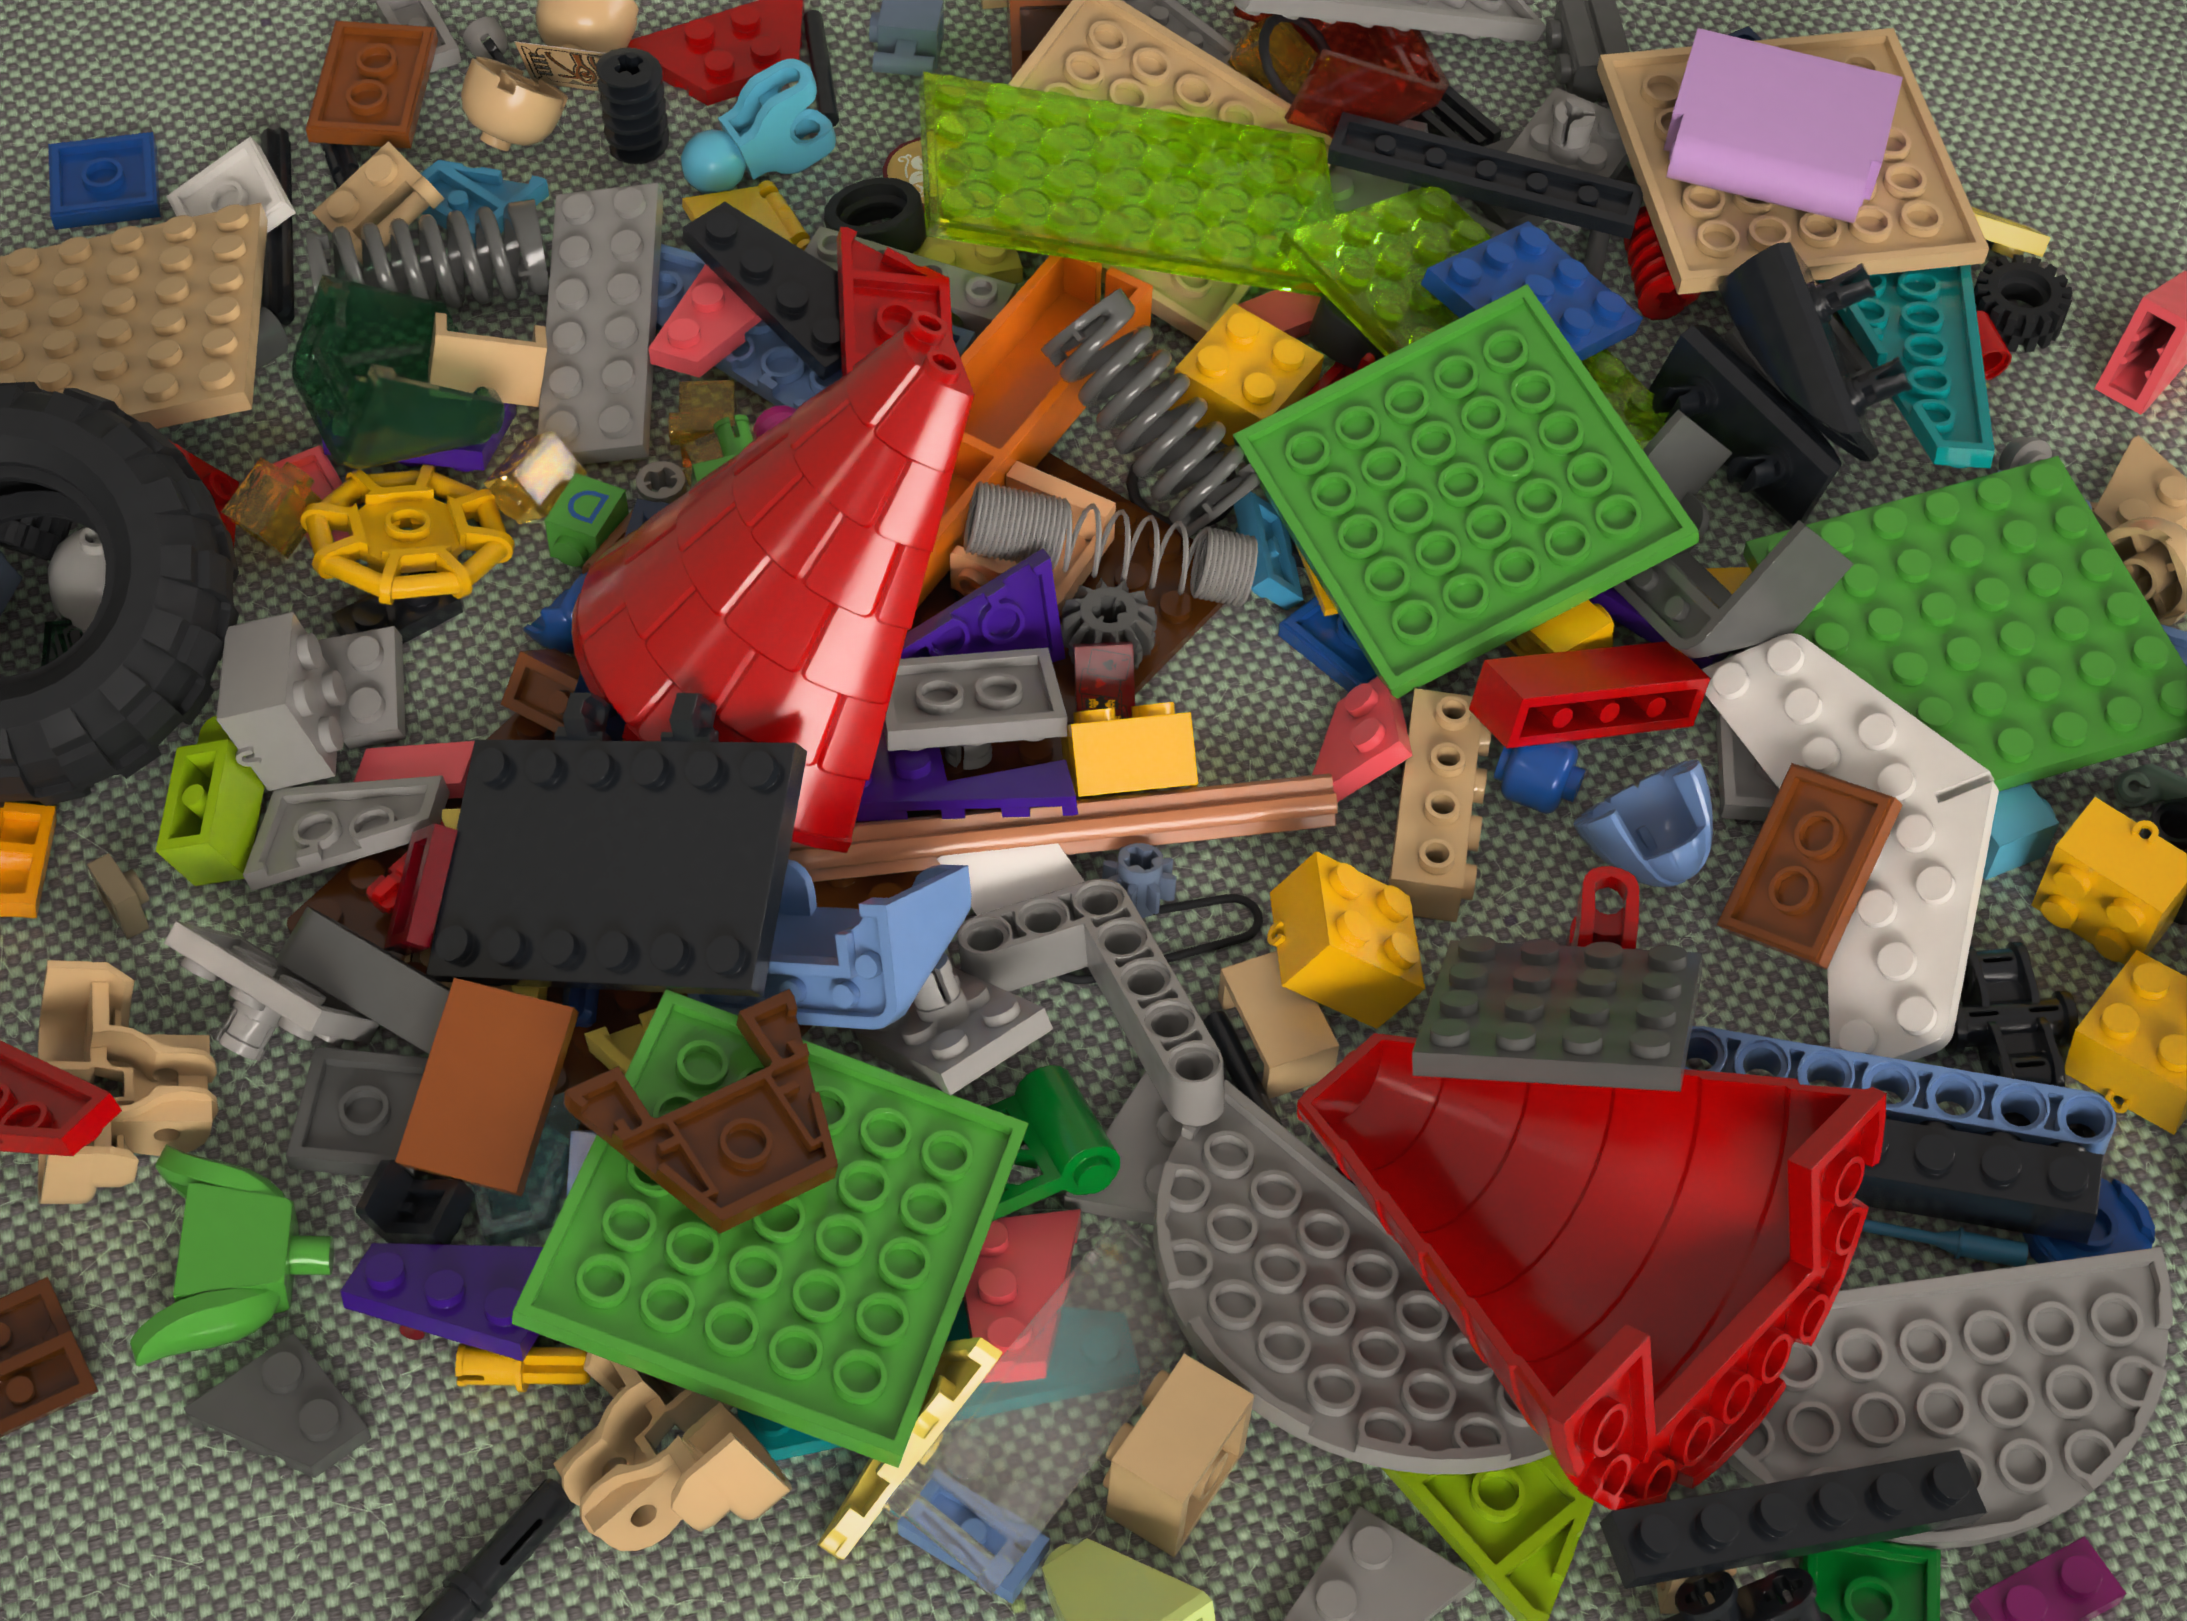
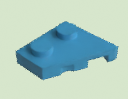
(472, 188)

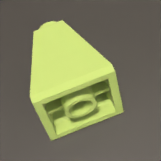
(1104, 1585)

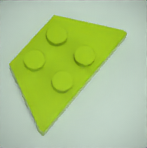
(1507, 1526)

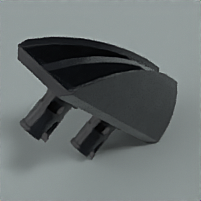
(1790, 335)
(1771, 442)

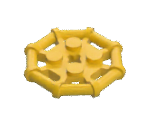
(433, 543)

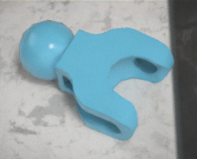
(761, 132)

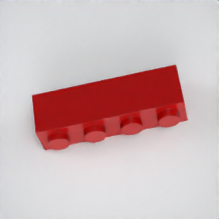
(1588, 694)

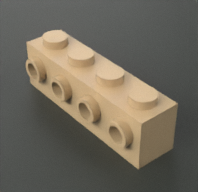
(1436, 805)

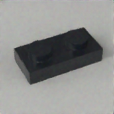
(408, 615)

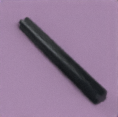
(278, 262)

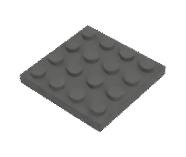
(1561, 1014)

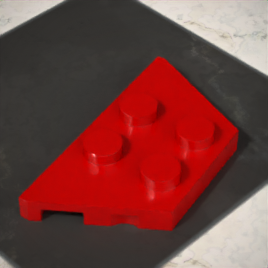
(724, 50)
(881, 295)

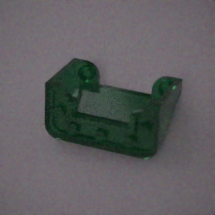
(367, 378)

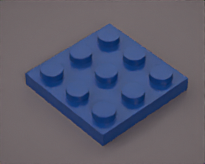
(1577, 301)

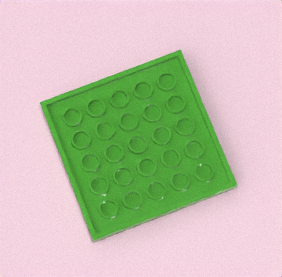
(1464, 491)
(2001, 623)
(814, 1308)

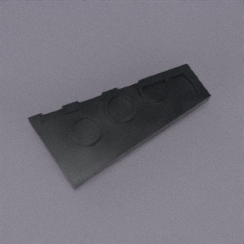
(776, 280)

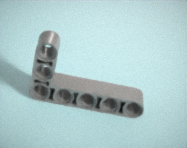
(1102, 930)

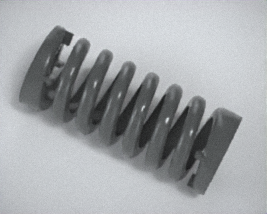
(520, 235)
(1091, 332)

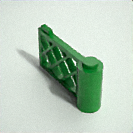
(1060, 1140)

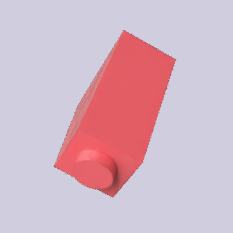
(2150, 348)

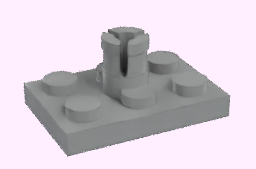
(1574, 136)
(974, 703)
(264, 994)
(956, 1029)

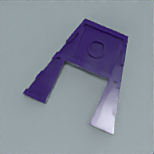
(918, 781)

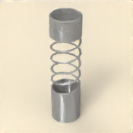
(1019, 523)

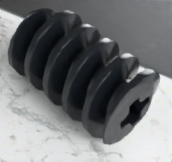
(633, 105)

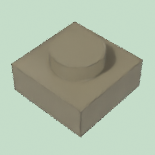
(120, 894)

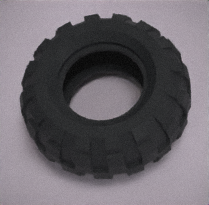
(162, 602)

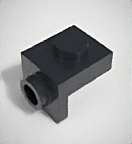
(413, 1209)

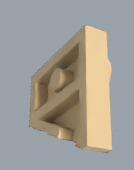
(2143, 488)

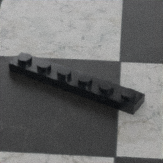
(1486, 175)
(1791, 1518)

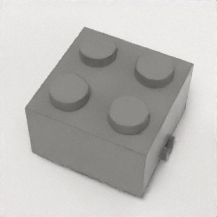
(280, 702)

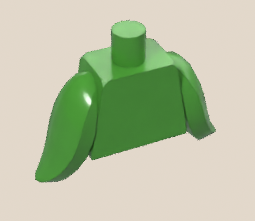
(232, 1258)

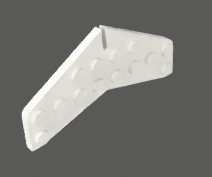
(1911, 933)

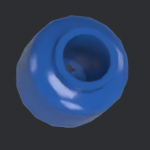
(1540, 775)

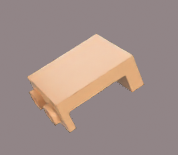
(973, 571)

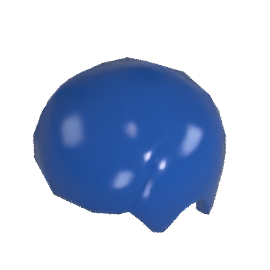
(555, 623)

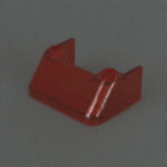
(1366, 74)

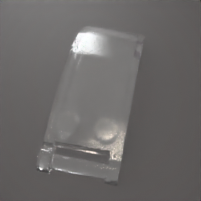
(1048, 1406)

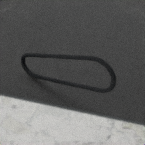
(1200, 949)

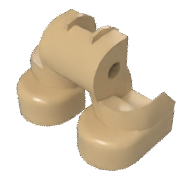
(162, 1078)
(639, 1495)

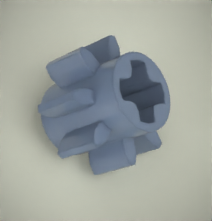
(1143, 875)

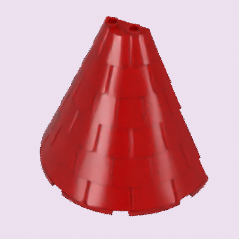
(791, 576)
(1615, 1246)

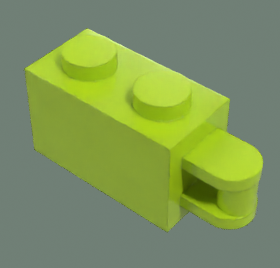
(210, 810)

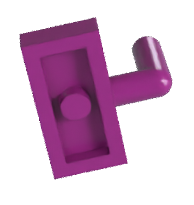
(2060, 1587)

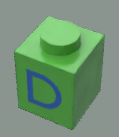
(584, 519)

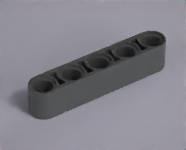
(365, 977)

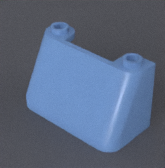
(861, 962)

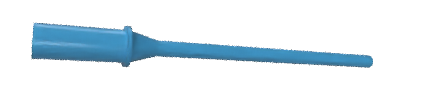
(1958, 1243)

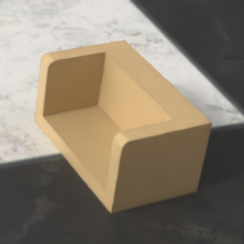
(475, 361)
(1282, 1024)

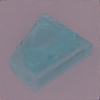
(512, 1216)

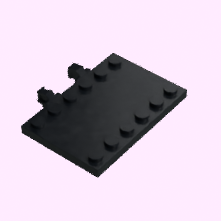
(620, 858)

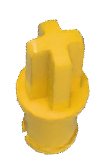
(540, 1366)

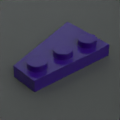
(447, 1291)

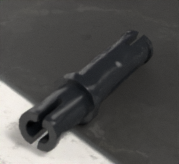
(471, 1589)

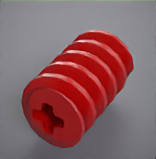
(1651, 274)

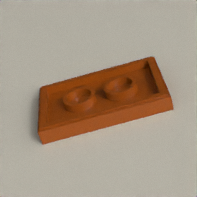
(372, 84)
(1809, 865)
(487, 1087)

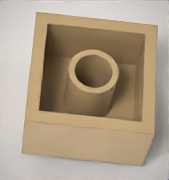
(1176, 1453)

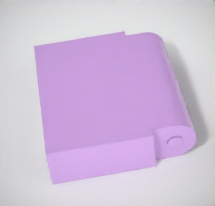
(1780, 125)

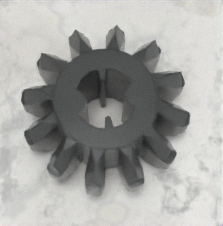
(1109, 617)

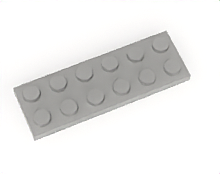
(602, 322)

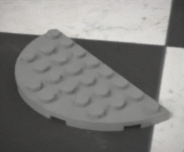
(1319, 1308)
(2017, 1367)

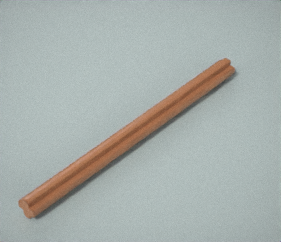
(1099, 826)

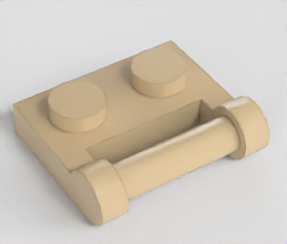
(378, 193)

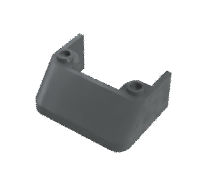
(1688, 601)

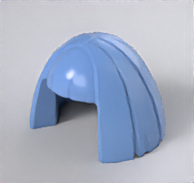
(1654, 828)

